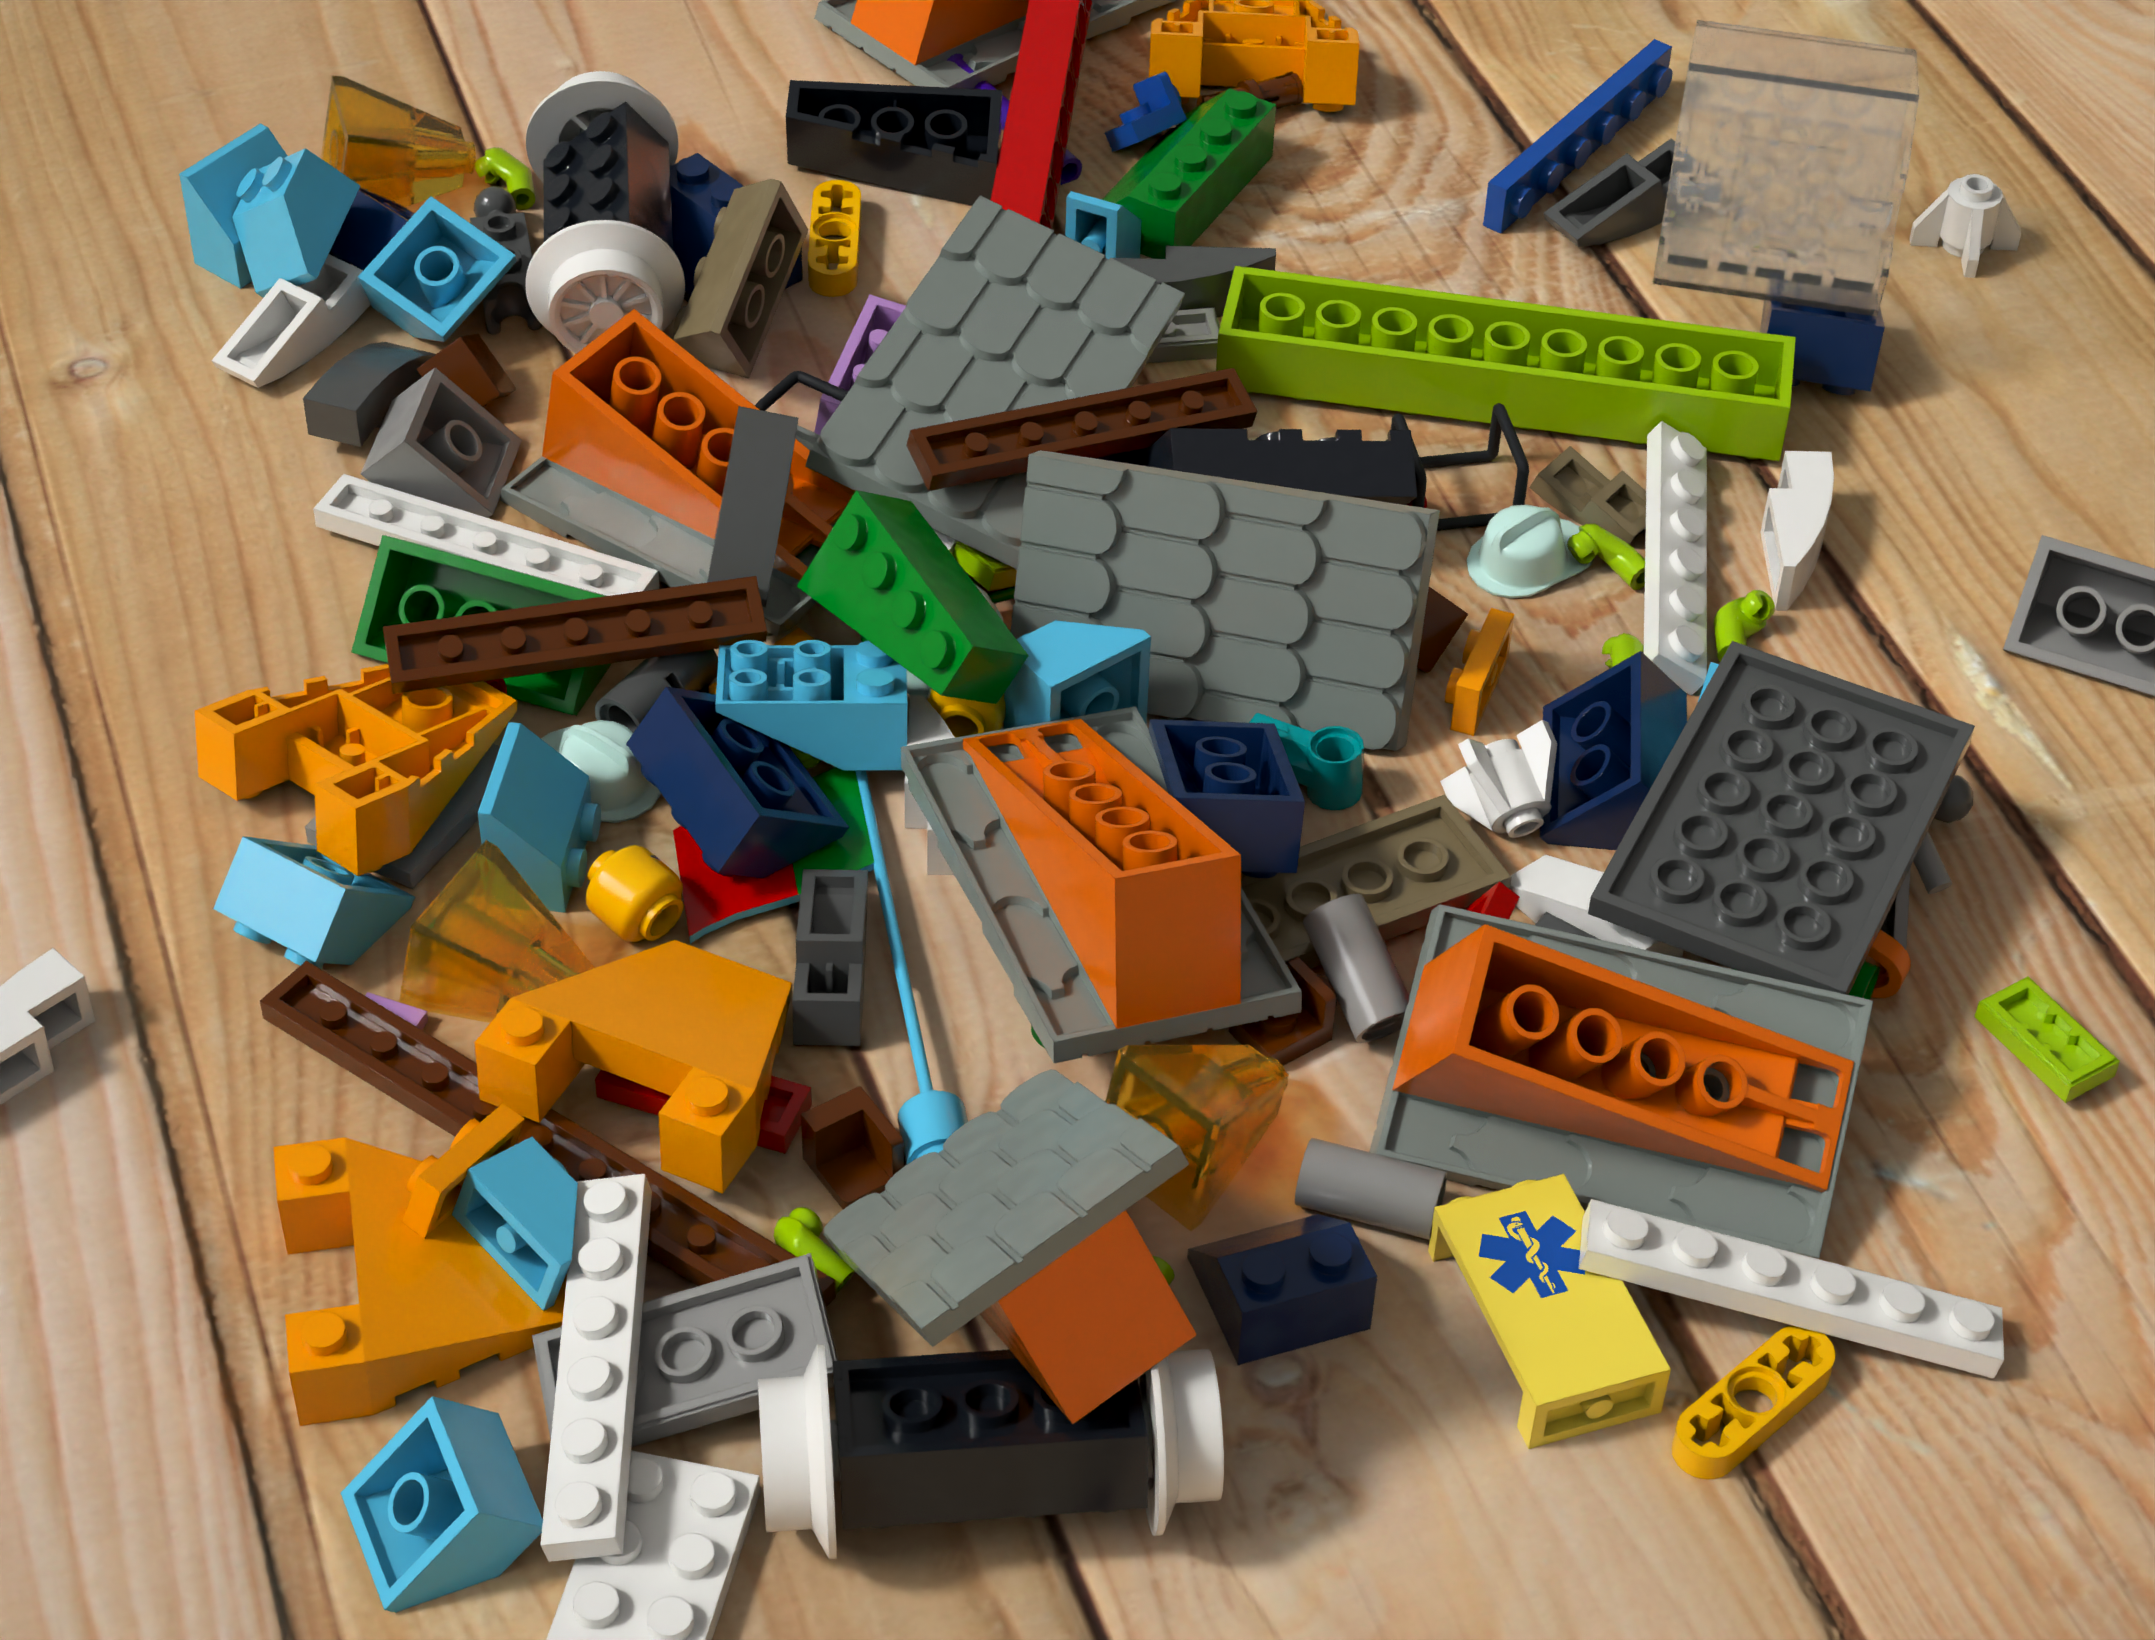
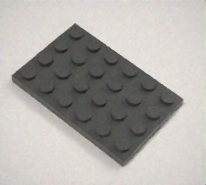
(1782, 822)

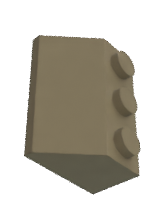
(741, 278)

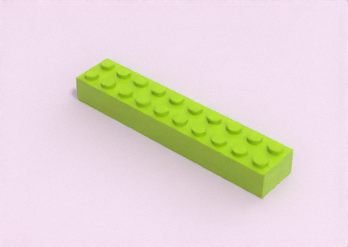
(1542, 362)

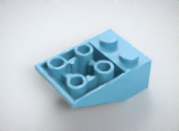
(819, 698)

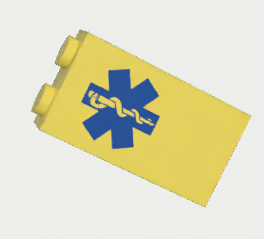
(1563, 1329)

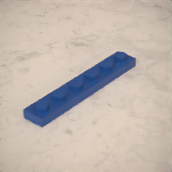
(1577, 136)

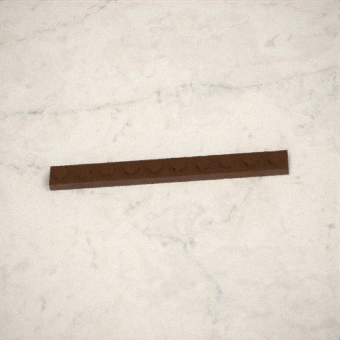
(444, 1089)

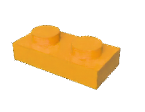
(1484, 661)
(439, 1181)

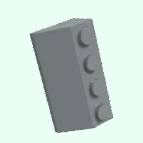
(2088, 615)

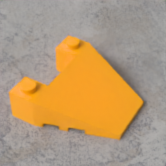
(1258, 41)
(367, 755)
(660, 1020)
(421, 1300)

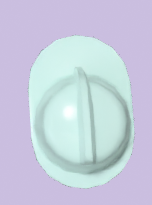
(1523, 552)
(612, 768)

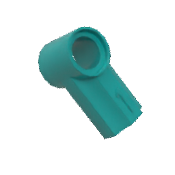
(1324, 761)

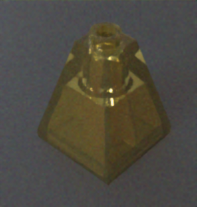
(393, 145)
(485, 943)
(1208, 1103)

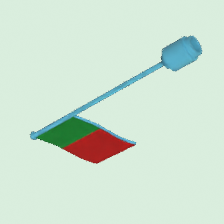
(720, 900)

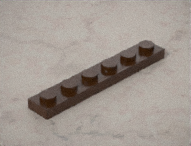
(1079, 426)
(573, 634)

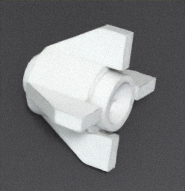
(1968, 219)
(1504, 784)

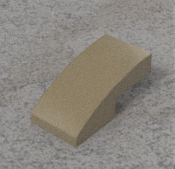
(1589, 497)

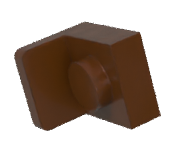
(1297, 1033)

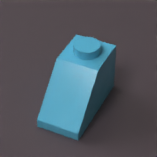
(1103, 226)
(523, 1216)

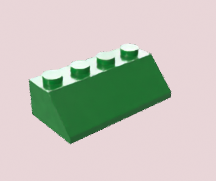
(1197, 169)
(430, 584)

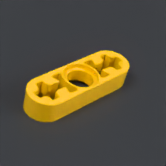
(841, 251)
(1748, 1429)

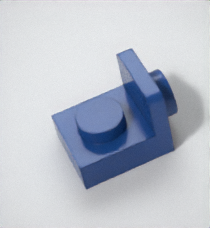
(1157, 111)

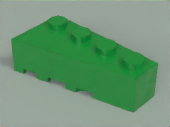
(913, 599)

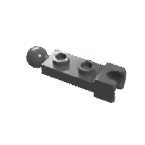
(498, 219)

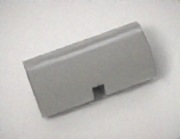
(1358, 967)
(1369, 1188)

